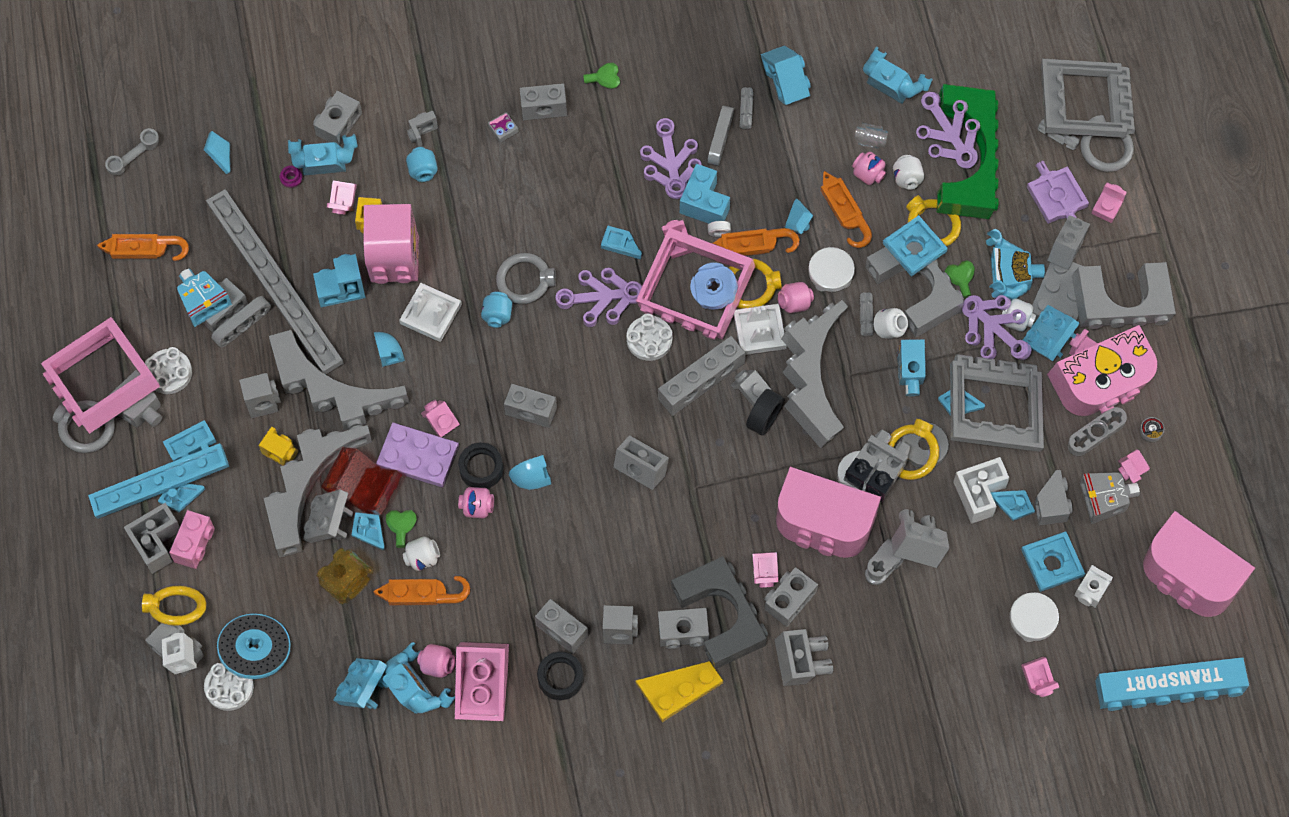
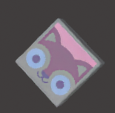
(503, 127)

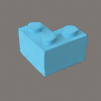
(787, 73)
(699, 198)
(341, 283)

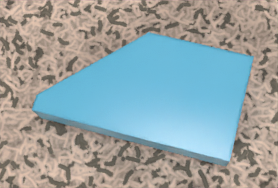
(620, 242)

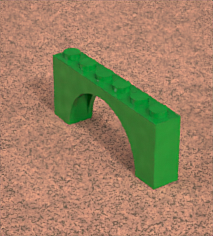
(977, 193)

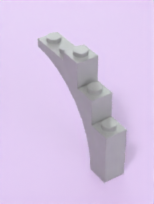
(325, 393)
(808, 400)
(299, 477)

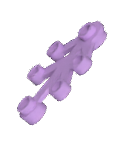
(951, 132)
(671, 162)
(603, 296)
(992, 326)

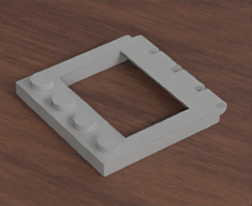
(1119, 98)
(985, 432)

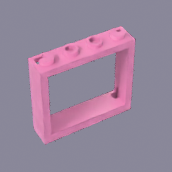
(708, 250)
(115, 402)

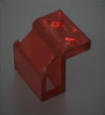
(363, 480)

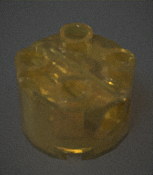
(344, 575)

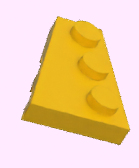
(678, 688)

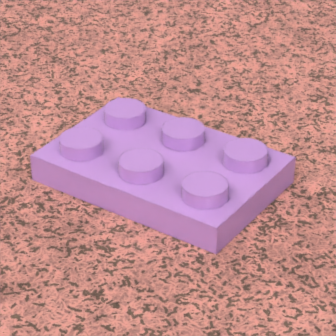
(417, 454)

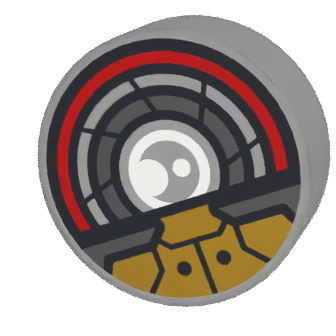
(1151, 429)

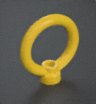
(918, 206)
(773, 282)
(922, 430)
(151, 604)

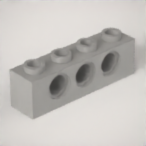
(701, 375)

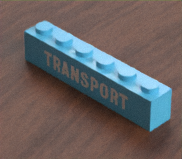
(1172, 683)

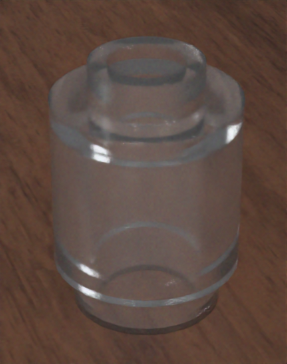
(871, 135)

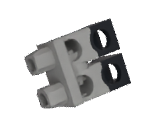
(882, 458)

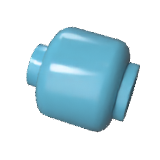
(421, 164)
(496, 309)

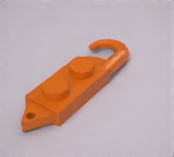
(845, 208)
(756, 241)
(142, 246)
(421, 592)

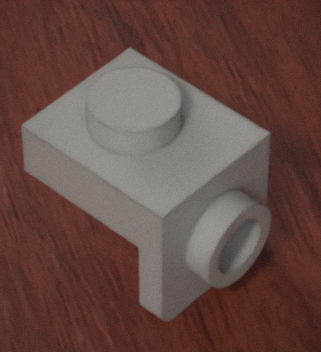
(420, 125)
(750, 385)

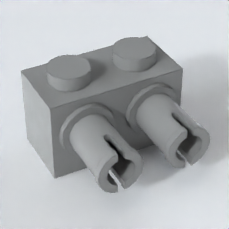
(921, 541)
(795, 657)

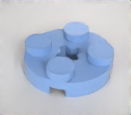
(703, 279)

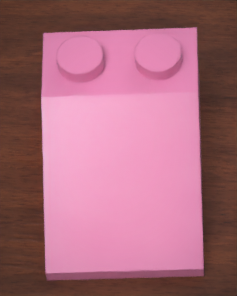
(481, 681)

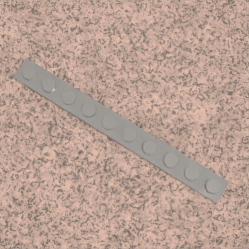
(274, 282)

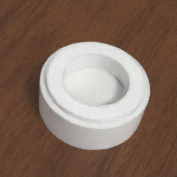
(718, 227)

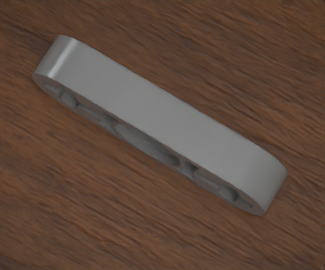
(720, 135)
(241, 321)
(1101, 421)

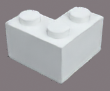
(975, 487)

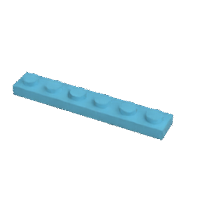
(158, 481)

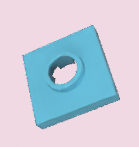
(918, 232)
(1056, 546)

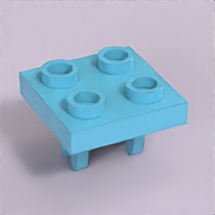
(1051, 332)
(360, 683)

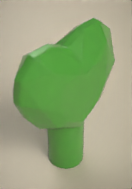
(605, 76)
(961, 276)
(400, 524)

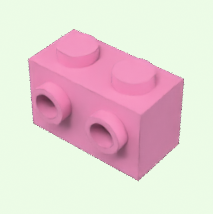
(192, 539)

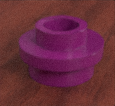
(290, 171)

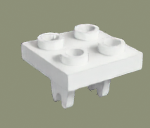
(430, 312)
(759, 329)

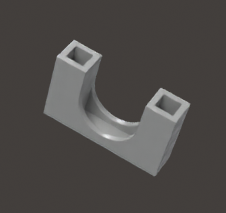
(937, 307)
(1097, 309)

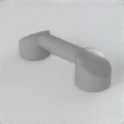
(149, 141)

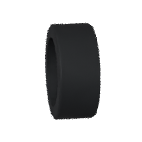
(764, 412)
(477, 449)
(560, 657)

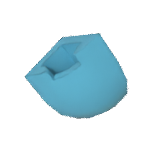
(388, 349)
(530, 474)

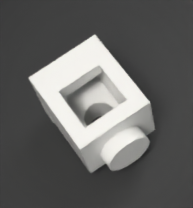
(1096, 578)
(178, 653)

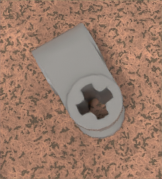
(884, 561)

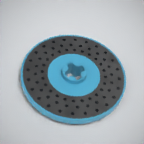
(252, 662)

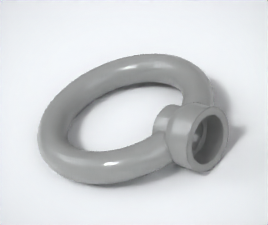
(1102, 166)
(547, 277)
(64, 418)

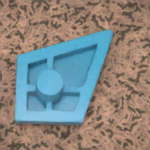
(219, 151)
(799, 218)
(971, 403)
(181, 496)
(1013, 503)
(368, 529)

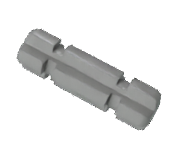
(746, 108)
(1071, 141)
(866, 314)

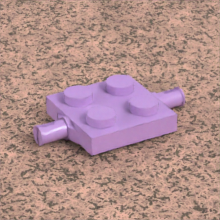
(1056, 193)

